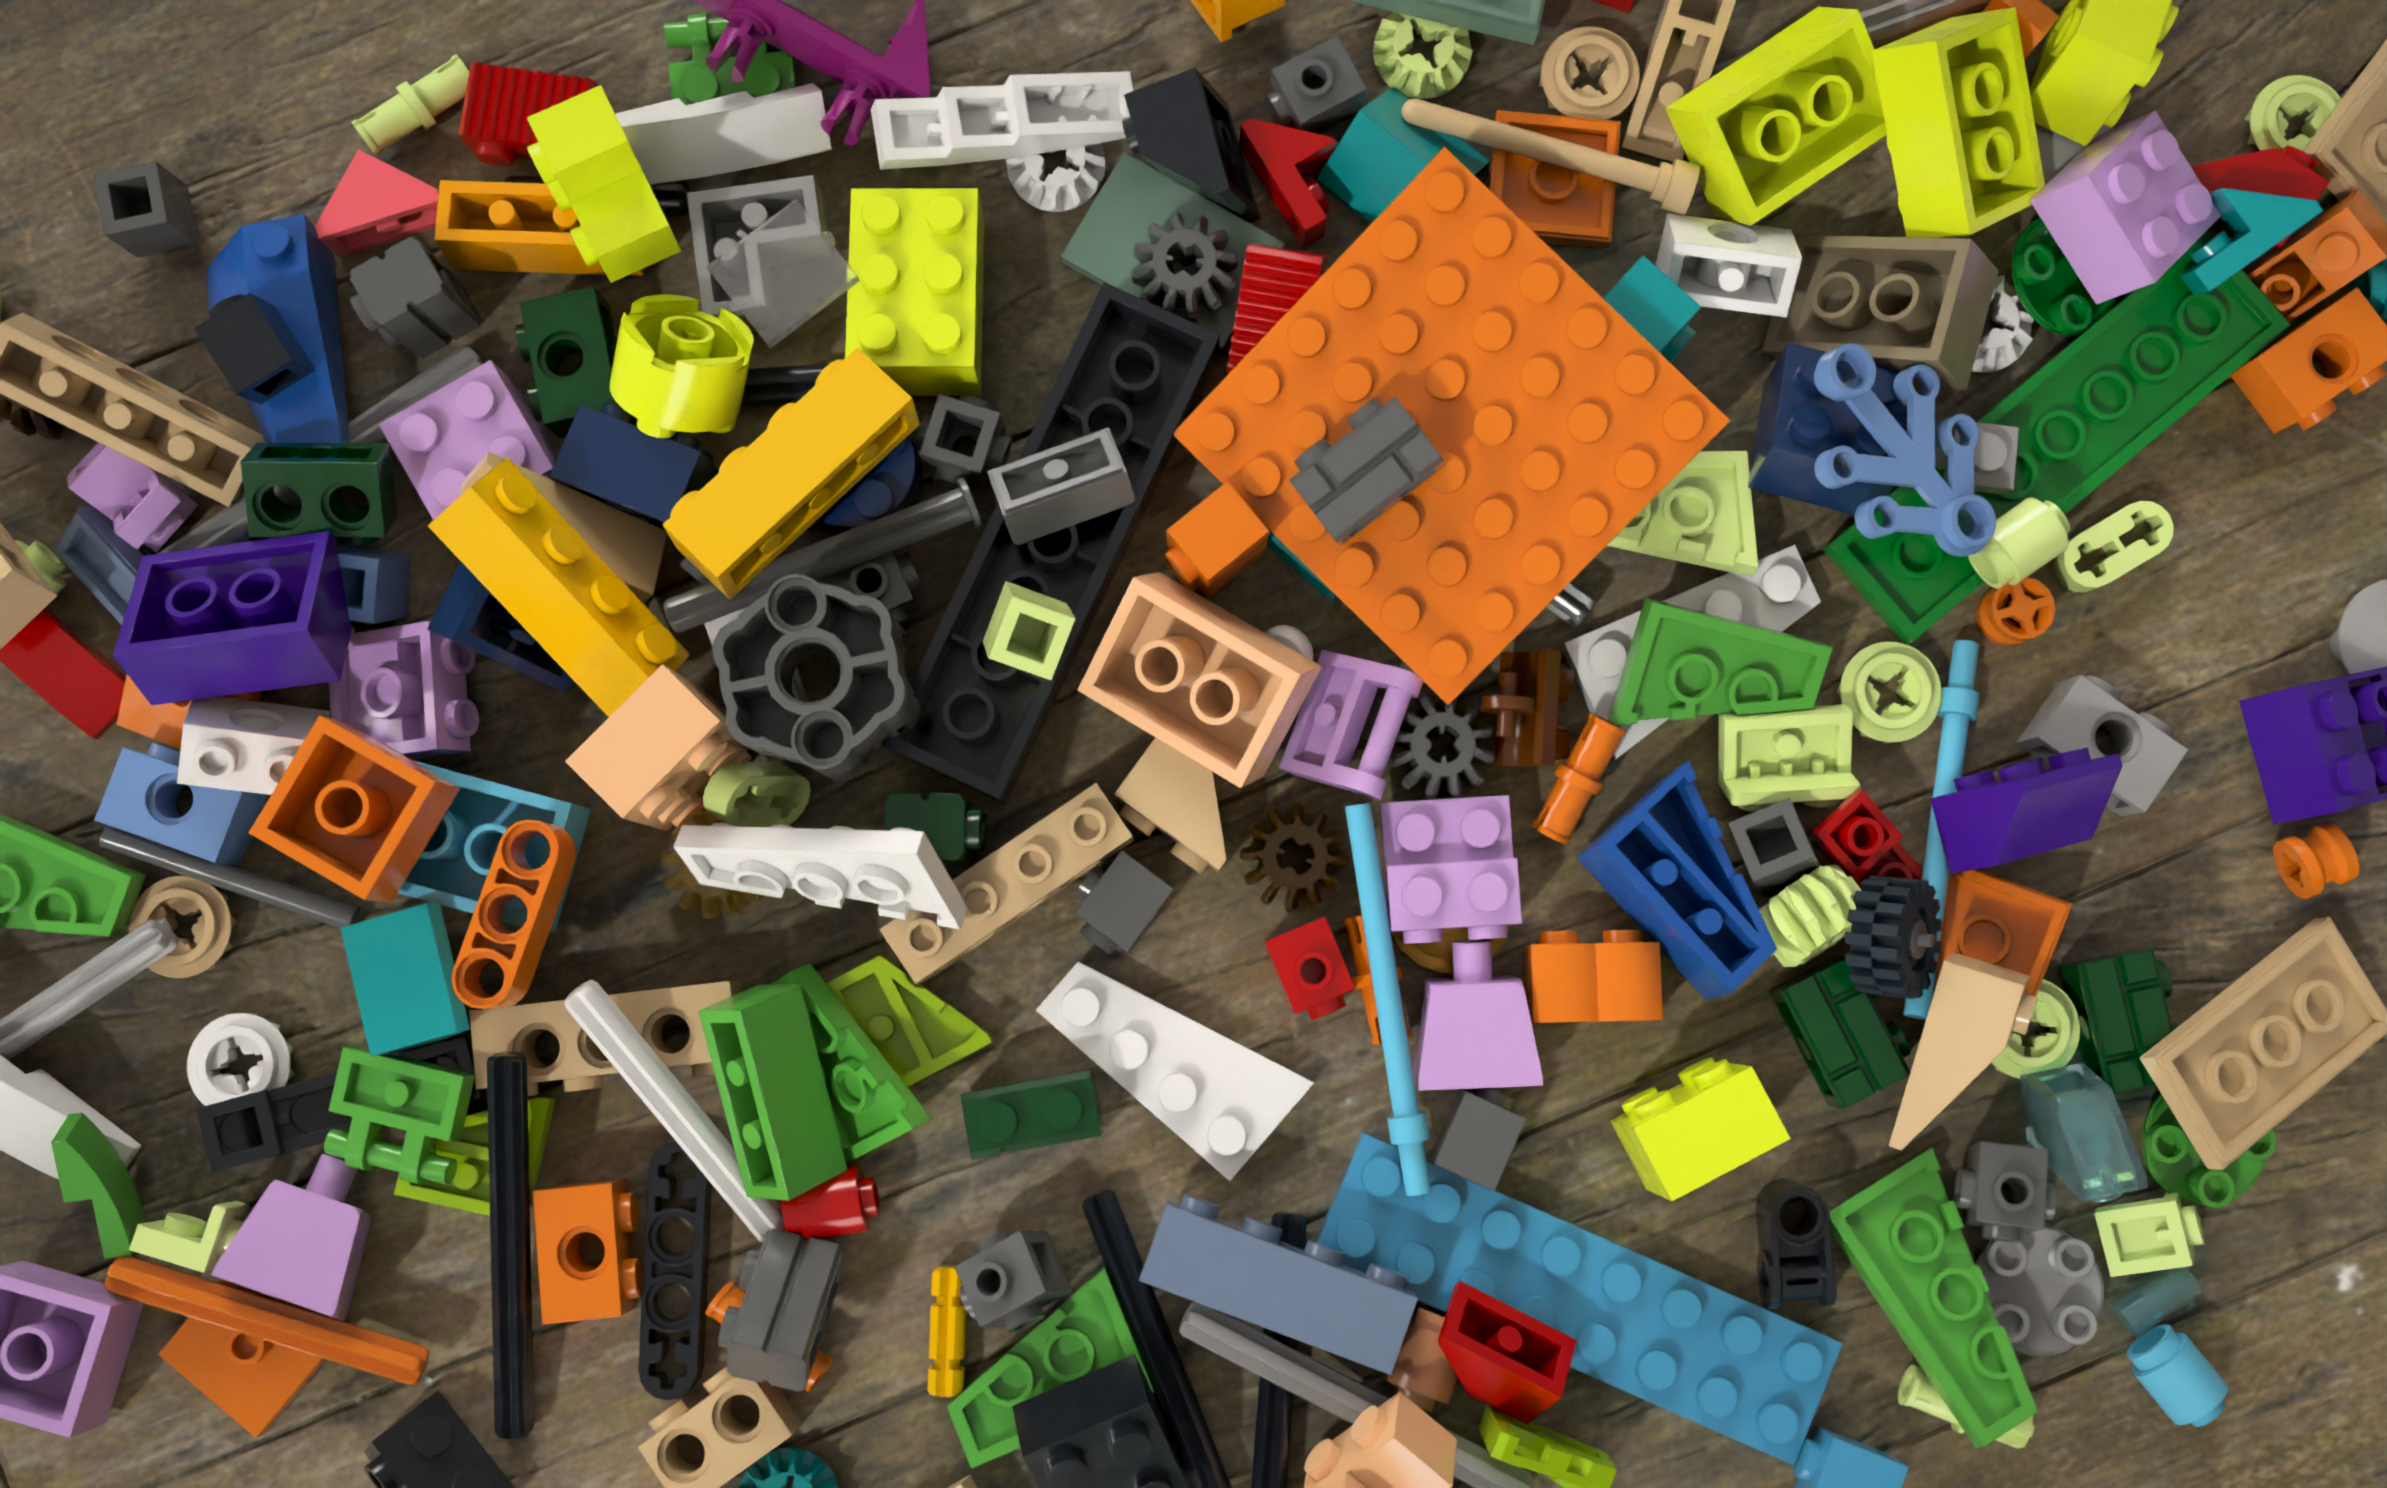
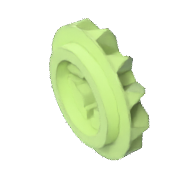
(1413, 73)
(2285, 100)
(1917, 685)
(2044, 1050)

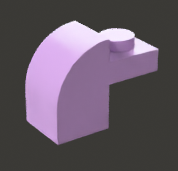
(136, 498)

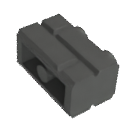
(412, 299)
(1365, 469)
(783, 1309)

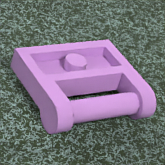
(1335, 717)

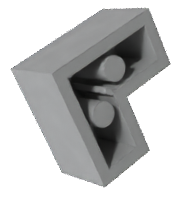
(731, 213)

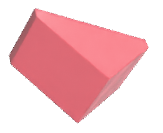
(375, 207)

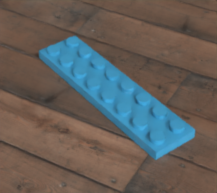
(1631, 1315)

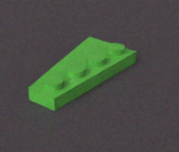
(1920, 1271)

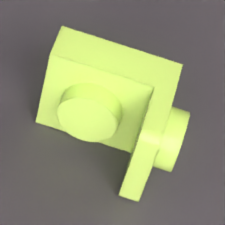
(2149, 1235)
(183, 1239)

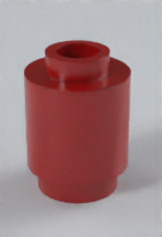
(834, 1207)

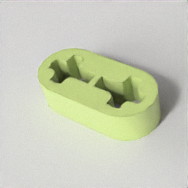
(2120, 558)
(756, 794)

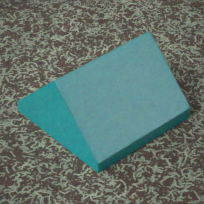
(1384, 155)
(404, 979)

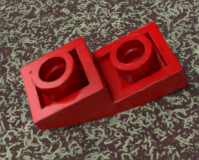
(1864, 841)

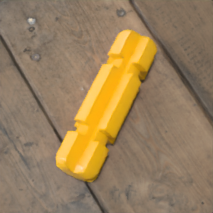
(946, 1334)

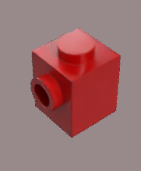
(1310, 969)

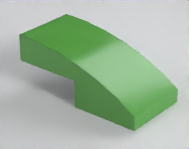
(93, 1170)

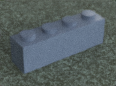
(1280, 1285)

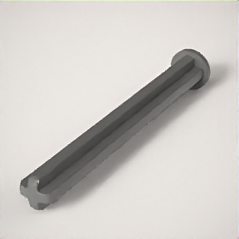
(831, 555)

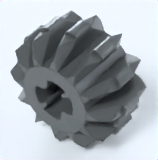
(1187, 247)
(1462, 748)

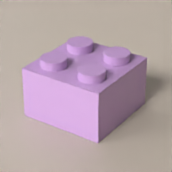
(2126, 208)
(457, 426)
(60, 1348)

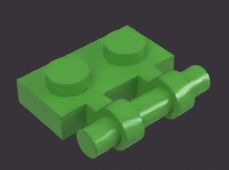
(696, 82)
(404, 1095)

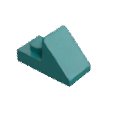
(2257, 225)

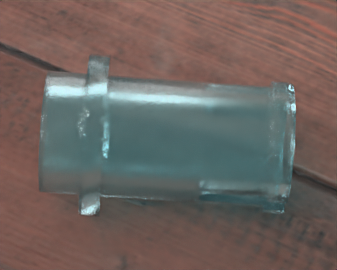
(2157, 1299)

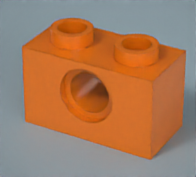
(2282, 379)
(567, 1283)

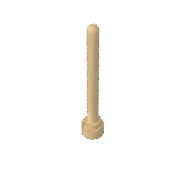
(1668, 183)

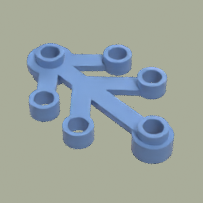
(1910, 455)

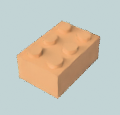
(1198, 678)
(659, 751)

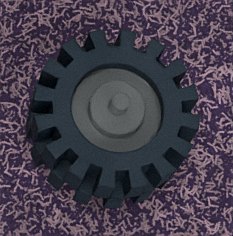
(1893, 936)

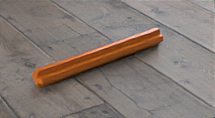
(267, 1319)

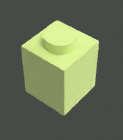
(1028, 630)

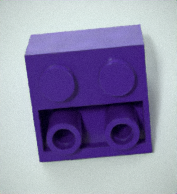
(2321, 745)
(2025, 809)

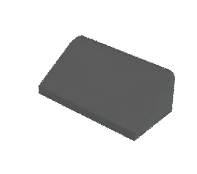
(1061, 486)

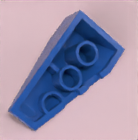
(297, 275)

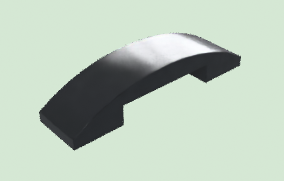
(296, 1114)

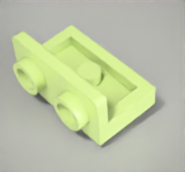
(1786, 756)

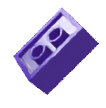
(236, 619)

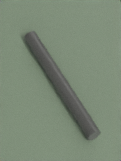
(232, 878)

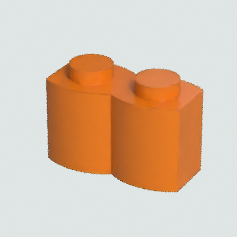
(1593, 980)

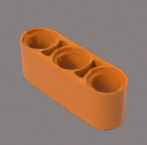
(488, 936)

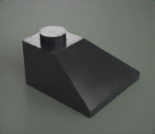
(1191, 138)

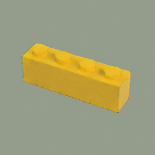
(792, 472)
(556, 586)

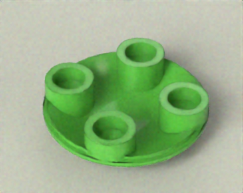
(2181, 1170)

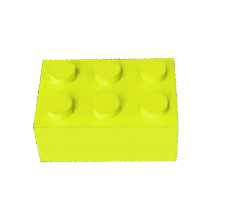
(1782, 115)
(1959, 124)
(918, 286)

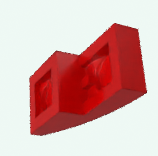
(66, 673)

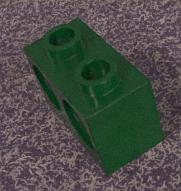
(316, 476)

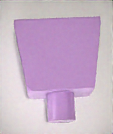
(1475, 1027)
(302, 1242)

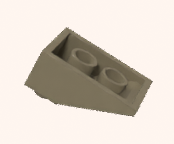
(1893, 297)

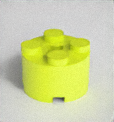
(680, 366)

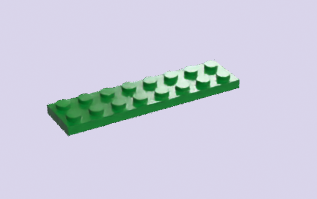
(2076, 426)

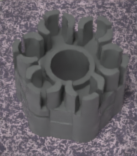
(770, 641)

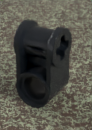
(1797, 1259)

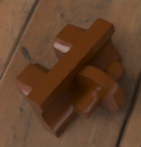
(1528, 709)

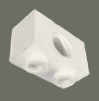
(1730, 263)
(241, 743)

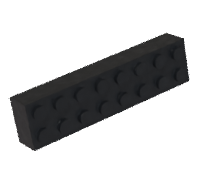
(1125, 372)

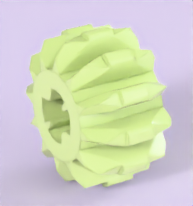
(1810, 914)

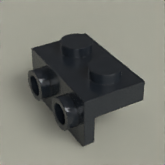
(431, 1451)

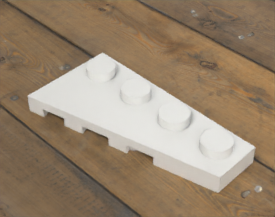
(1770, 599)
(826, 866)
(1187, 1075)

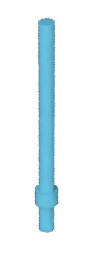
(1957, 708)
(1407, 1125)

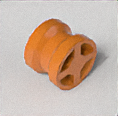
(2028, 603)
(2316, 860)

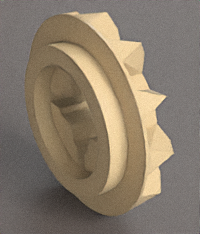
(1590, 49)
(210, 932)

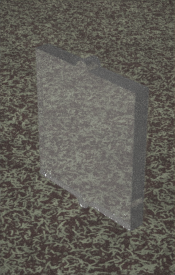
(783, 273)

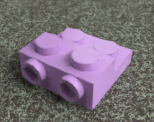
(407, 691)
(1449, 867)

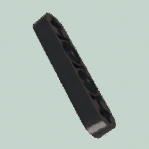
(664, 1267)

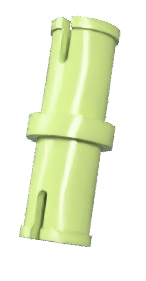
(414, 106)

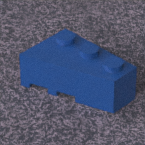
(1680, 886)

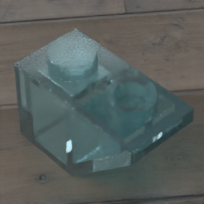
(2084, 1130)

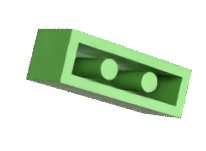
(773, 1091)

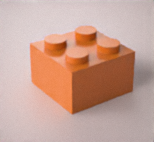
(354, 810)

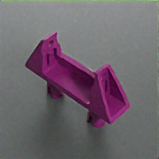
(864, 75)

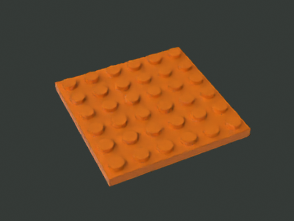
(1518, 379)

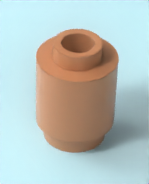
(1421, 1365)

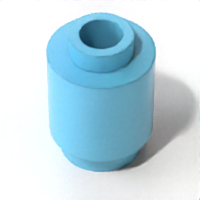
(2178, 1376)

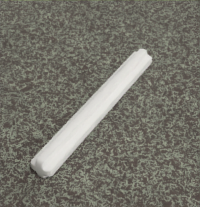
(670, 1104)

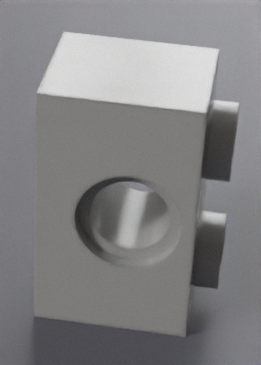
(2143, 741)

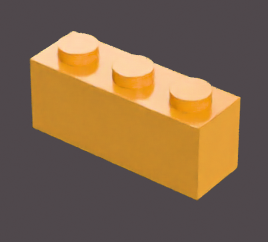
(507, 229)

